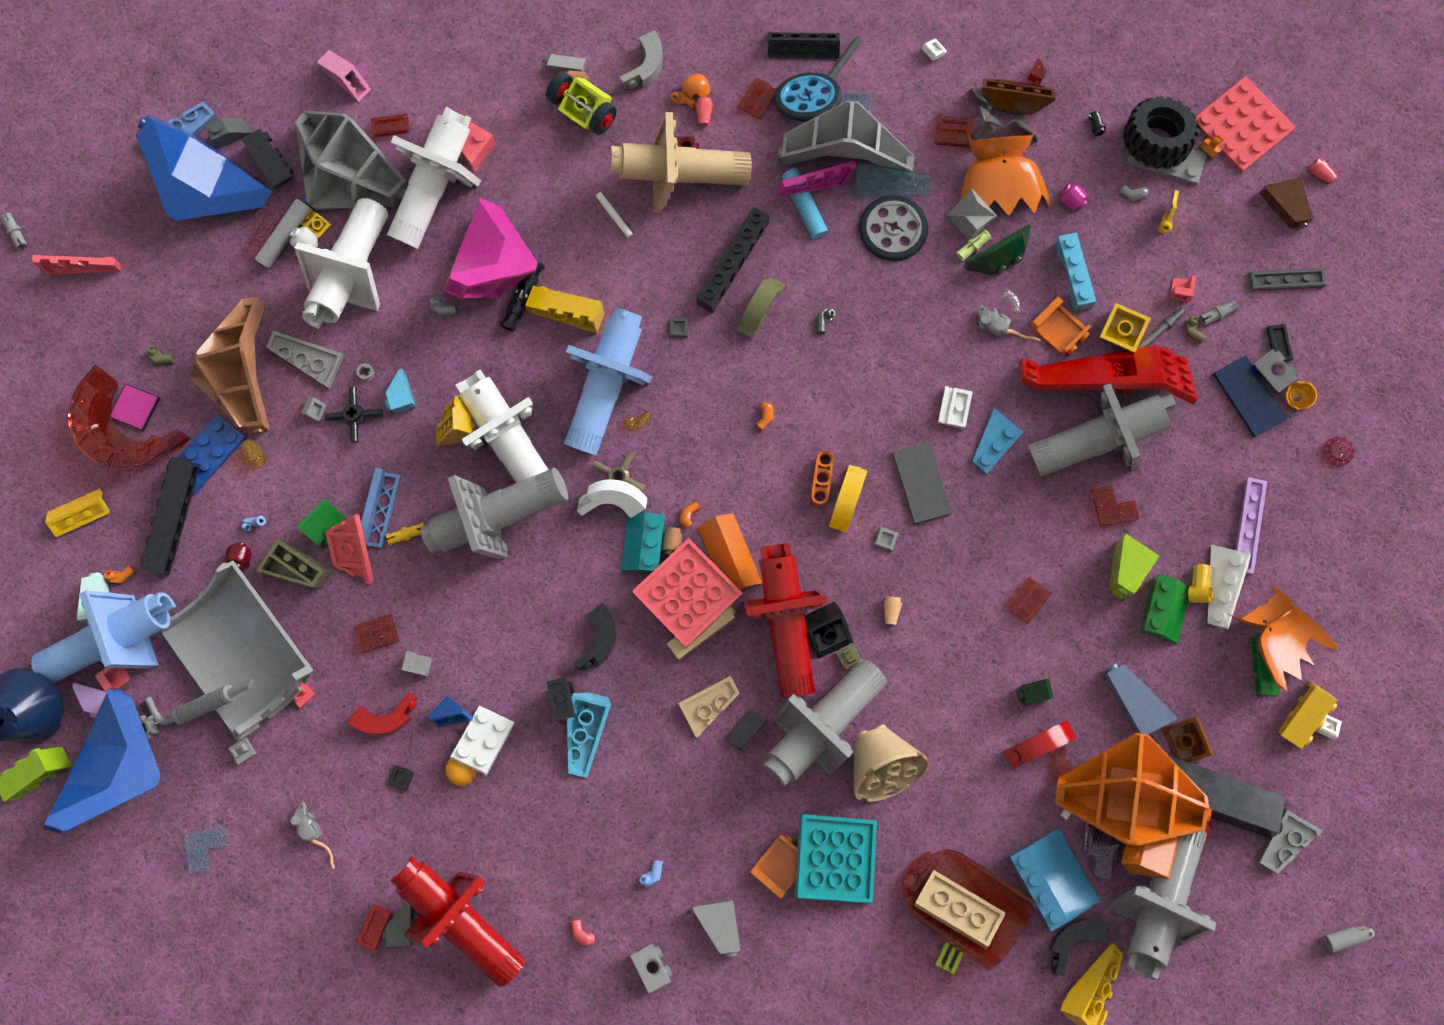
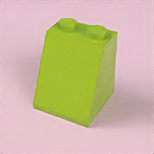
(1130, 567)

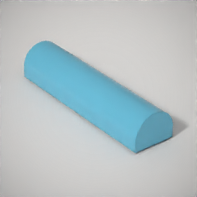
(807, 209)

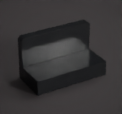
(746, 729)

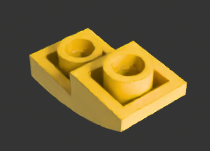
(315, 223)

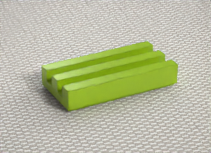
(946, 966)

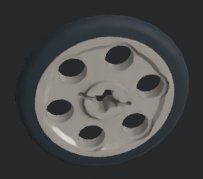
(896, 251)

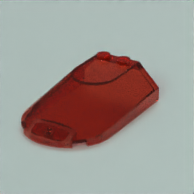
(981, 883)

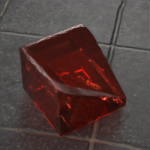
(1037, 72)

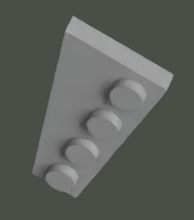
(1186, 171)
(311, 359)

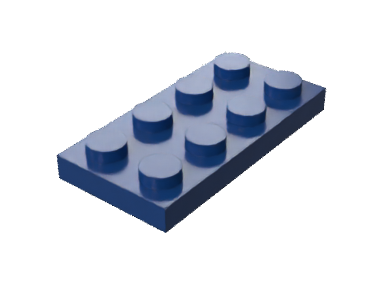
(212, 448)

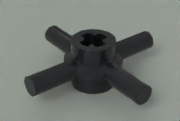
(357, 418)

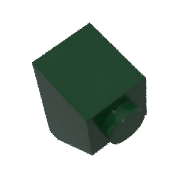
(1035, 692)

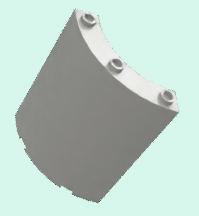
(235, 638)

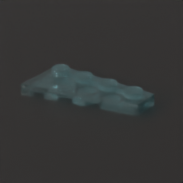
(886, 181)

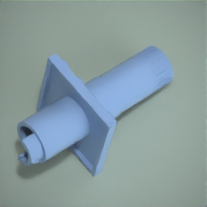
(605, 378)
(114, 635)

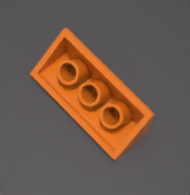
(729, 551)

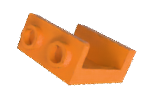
(1060, 328)
(778, 865)

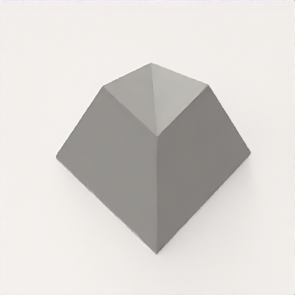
(971, 215)

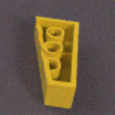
(566, 308)

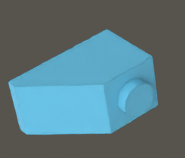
(399, 394)

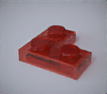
(1108, 511)

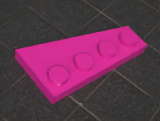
(818, 180)

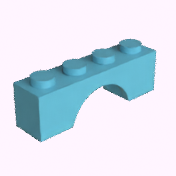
(1072, 258)

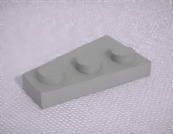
(1286, 845)

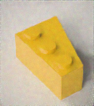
(1308, 715)

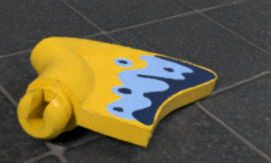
(1166, 223)

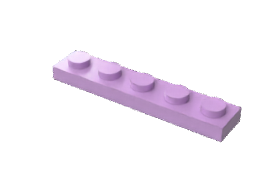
(1251, 519)

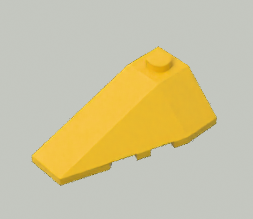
(1087, 997)

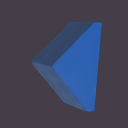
(449, 713)

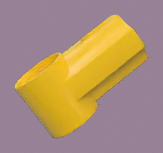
(1201, 588)

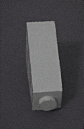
(720, 925)

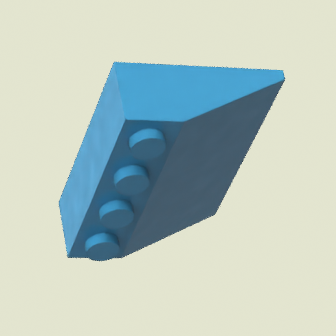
(1053, 879)

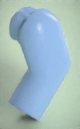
(253, 521)
(652, 876)

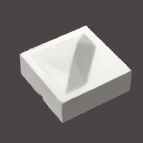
(933, 49)
(1330, 728)

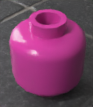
(1073, 196)

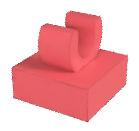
(304, 696)

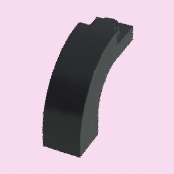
(605, 640)
(1070, 935)

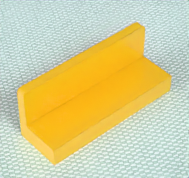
(76, 513)

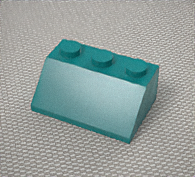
(643, 543)

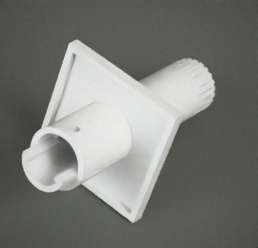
(433, 170)
(343, 272)
(500, 426)

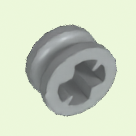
(368, 367)

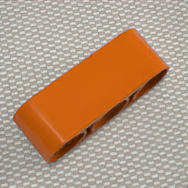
(822, 470)

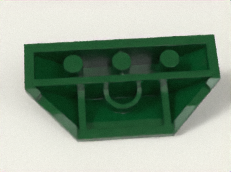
(1000, 255)

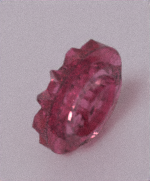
(1334, 457)

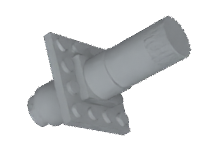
(1114, 430)
(483, 515)
(816, 731)
(1162, 911)

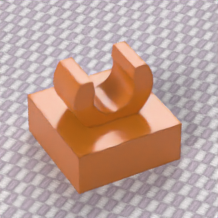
(1211, 146)

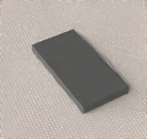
(921, 483)

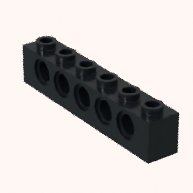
(732, 259)

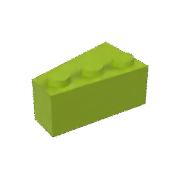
(31, 771)

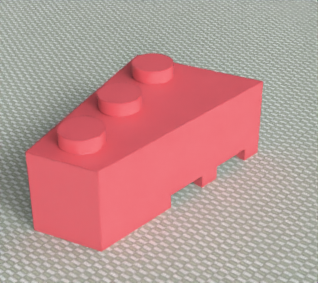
(477, 146)

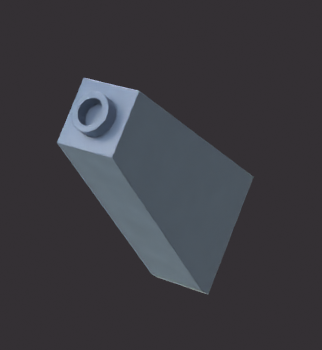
(1138, 702)

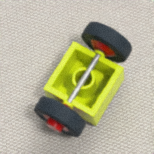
(582, 102)

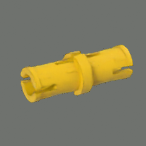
(404, 534)

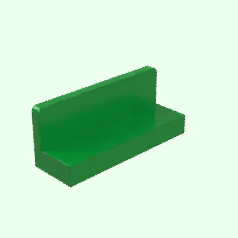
(1263, 682)

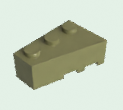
(292, 564)

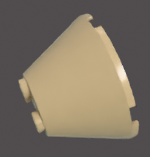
(884, 763)

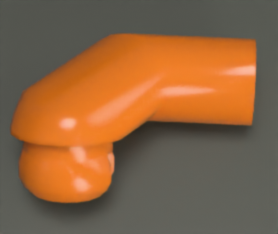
(768, 415)
(686, 513)
(119, 577)

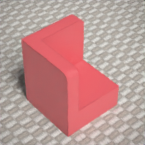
(1182, 289)
(113, 678)

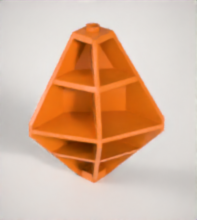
(1134, 793)

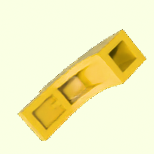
(848, 498)

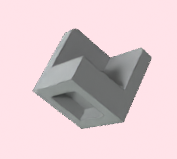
(416, 664)

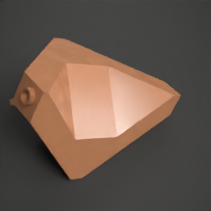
(227, 367)

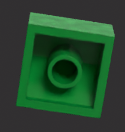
(320, 520)

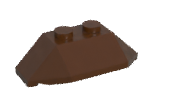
(1017, 96)

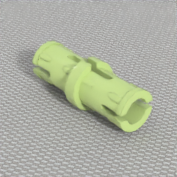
(973, 245)

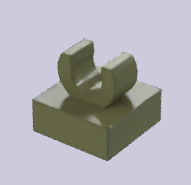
(848, 656)

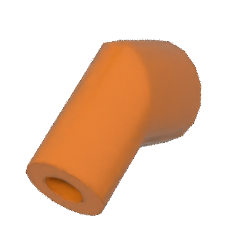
(681, 98)

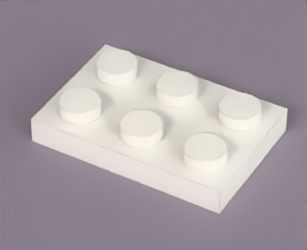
(482, 740)

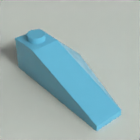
(585, 731)

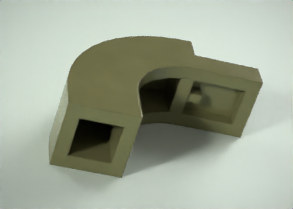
(759, 306)

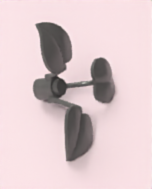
(985, 129)

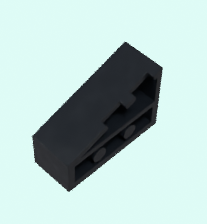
(268, 158)

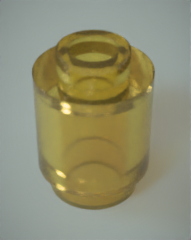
(253, 453)

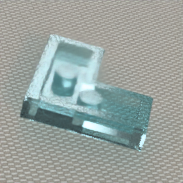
(199, 843)

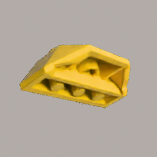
(454, 423)

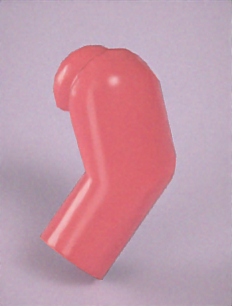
(580, 936)

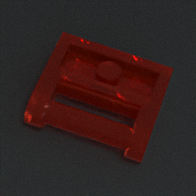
(953, 135)

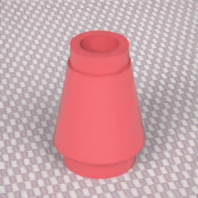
(704, 110)
(1322, 170)

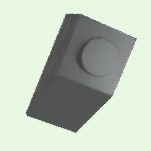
(227, 130)
(398, 926)

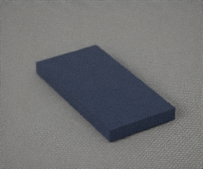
(1249, 396)

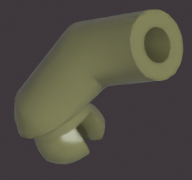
(1191, 329)
(157, 357)

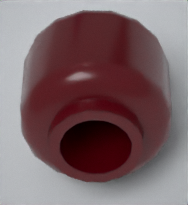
(239, 554)

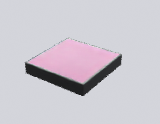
(134, 407)

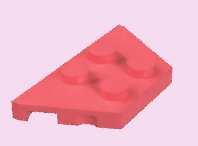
(349, 548)

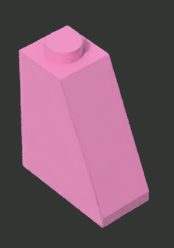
(344, 74)

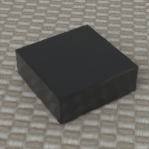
(401, 777)

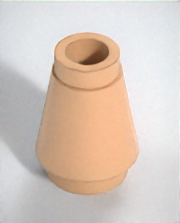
(892, 608)

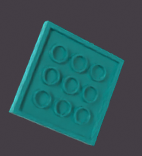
(835, 858)

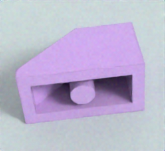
(89, 698)

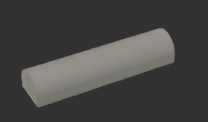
(281, 234)

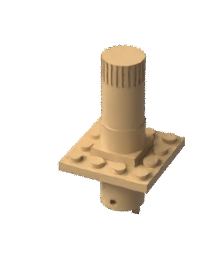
(670, 164)

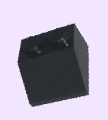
(827, 630)

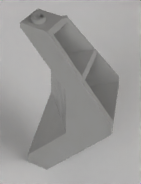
(846, 133)
(344, 164)

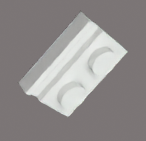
(955, 407)

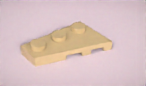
(708, 704)

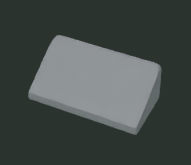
(561, 63)

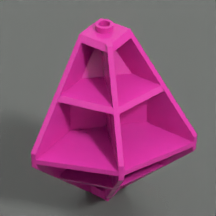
(489, 257)

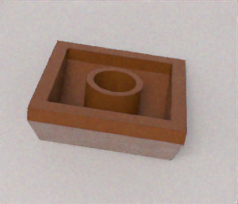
(1188, 740)

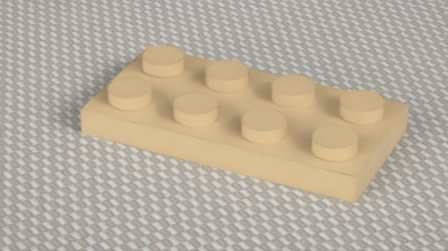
(960, 909)

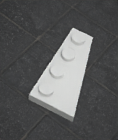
(1226, 582)

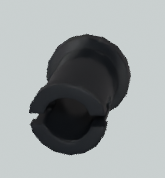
(1097, 124)

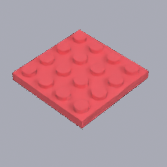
(1245, 122)
(687, 593)

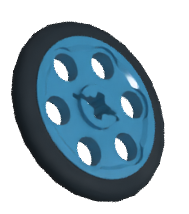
(802, 81)

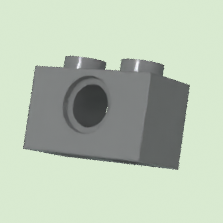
(1278, 382)
(651, 980)

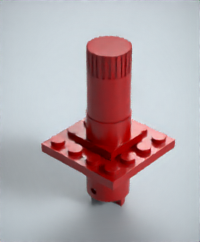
(785, 610)
(448, 912)

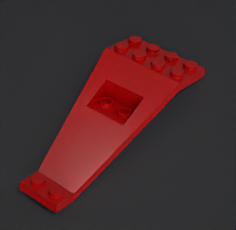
(1145, 369)

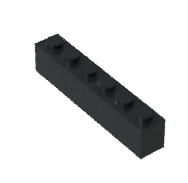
(170, 516)

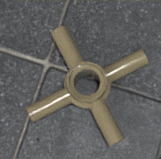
(623, 468)

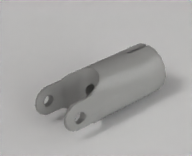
(1347, 938)

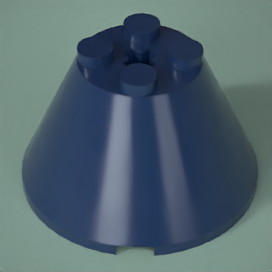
(28, 707)

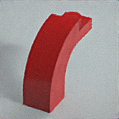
(384, 725)
(1039, 744)

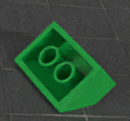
(1165, 608)

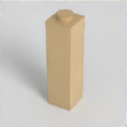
(724, 620)

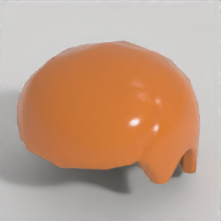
(696, 84)

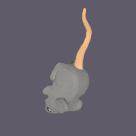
(997, 324)
(308, 829)

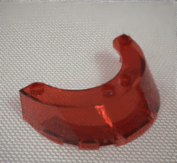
(96, 431)

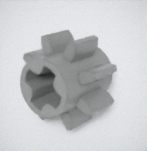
(150, 725)

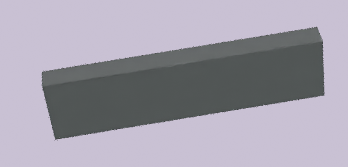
(1287, 279)

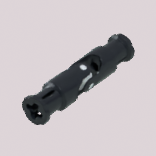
(522, 293)

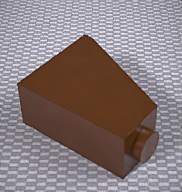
(1289, 202)

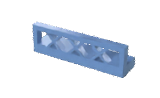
(372, 504)

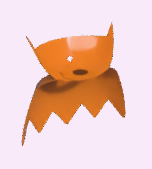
(1007, 180)
(1288, 636)

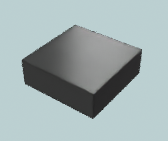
(679, 327)

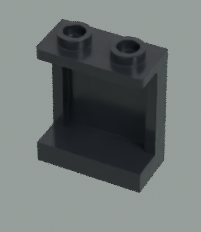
(560, 696)

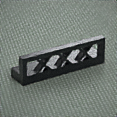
(803, 45)

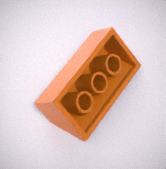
(1150, 859)

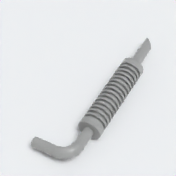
(198, 706)

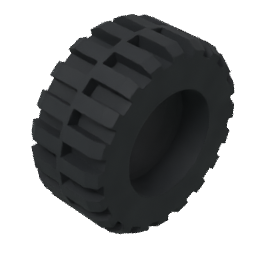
(1165, 115)

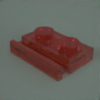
(757, 98)
(1028, 600)
(376, 633)

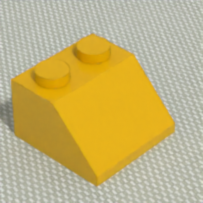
(1125, 327)

